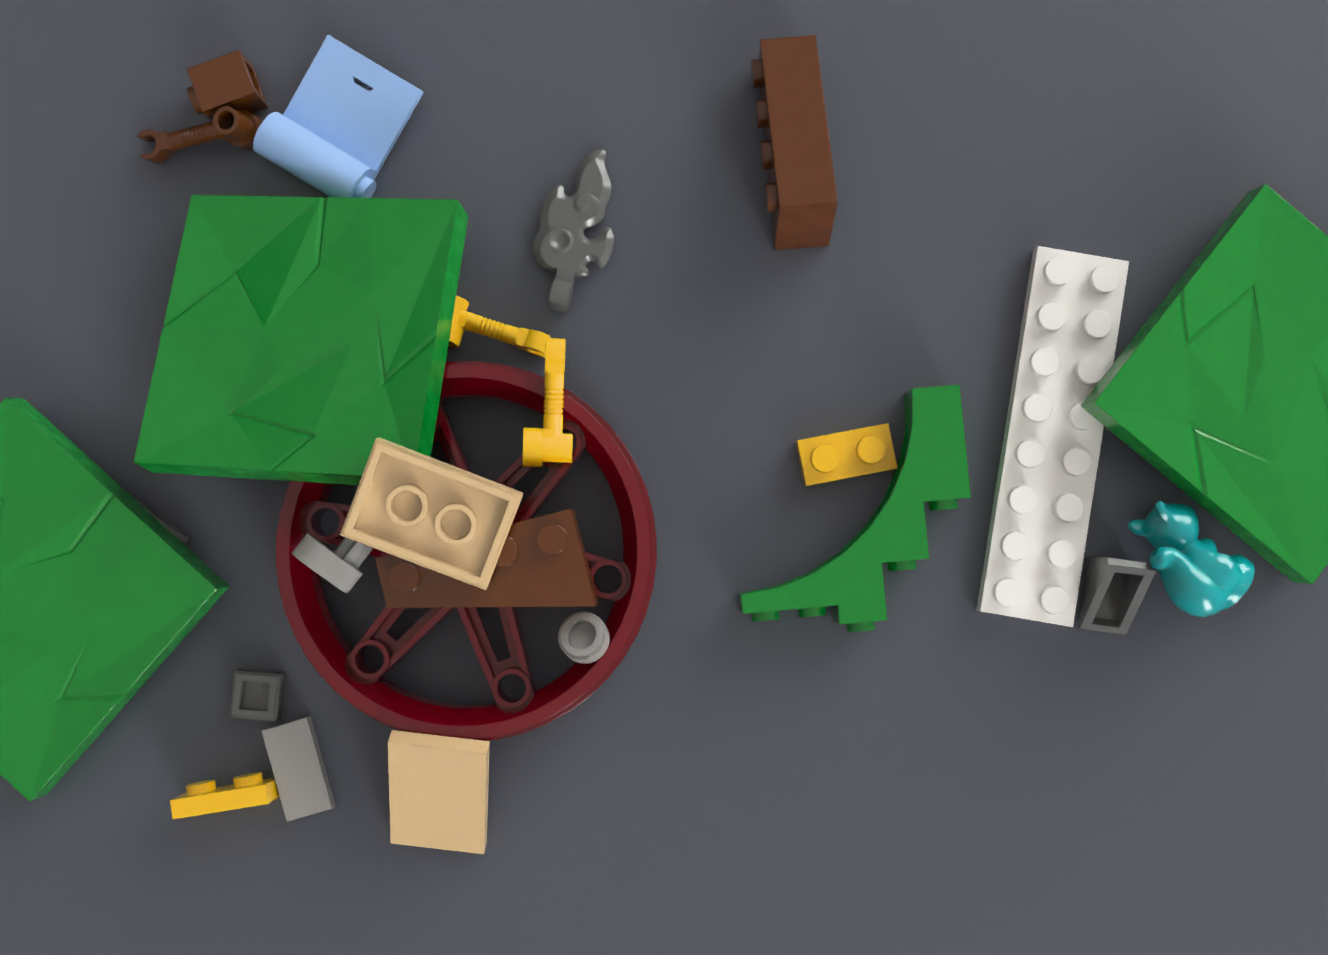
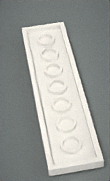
(1049, 439)

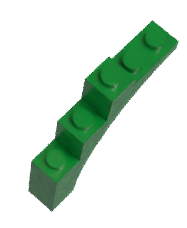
(929, 470)

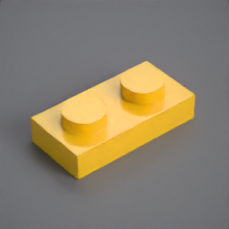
(846, 454)
(206, 798)

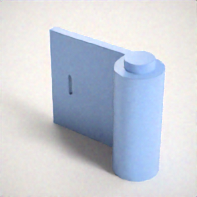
(338, 129)

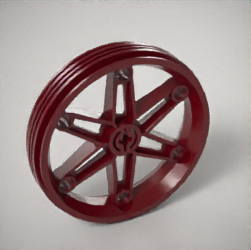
(399, 709)

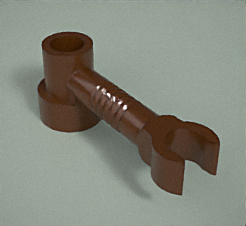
(228, 124)

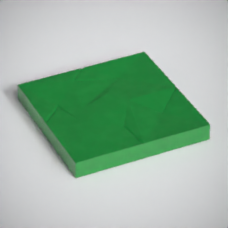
(302, 336)
(1234, 384)
(85, 599)

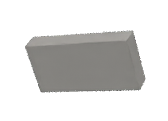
(298, 768)

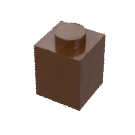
(225, 82)

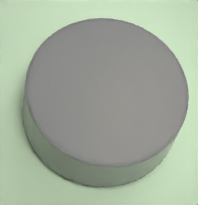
(583, 637)

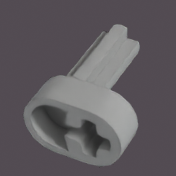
(336, 566)

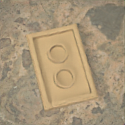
(431, 513)
(438, 791)

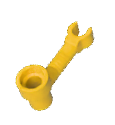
(522, 338)
(550, 442)

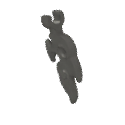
(561, 238)

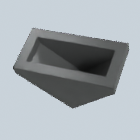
(1112, 593)

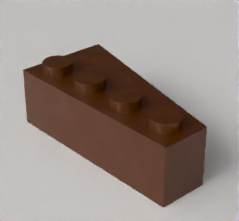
(796, 142)
(537, 568)

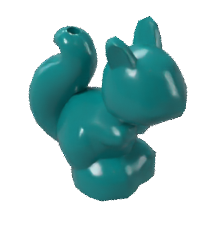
(1192, 569)

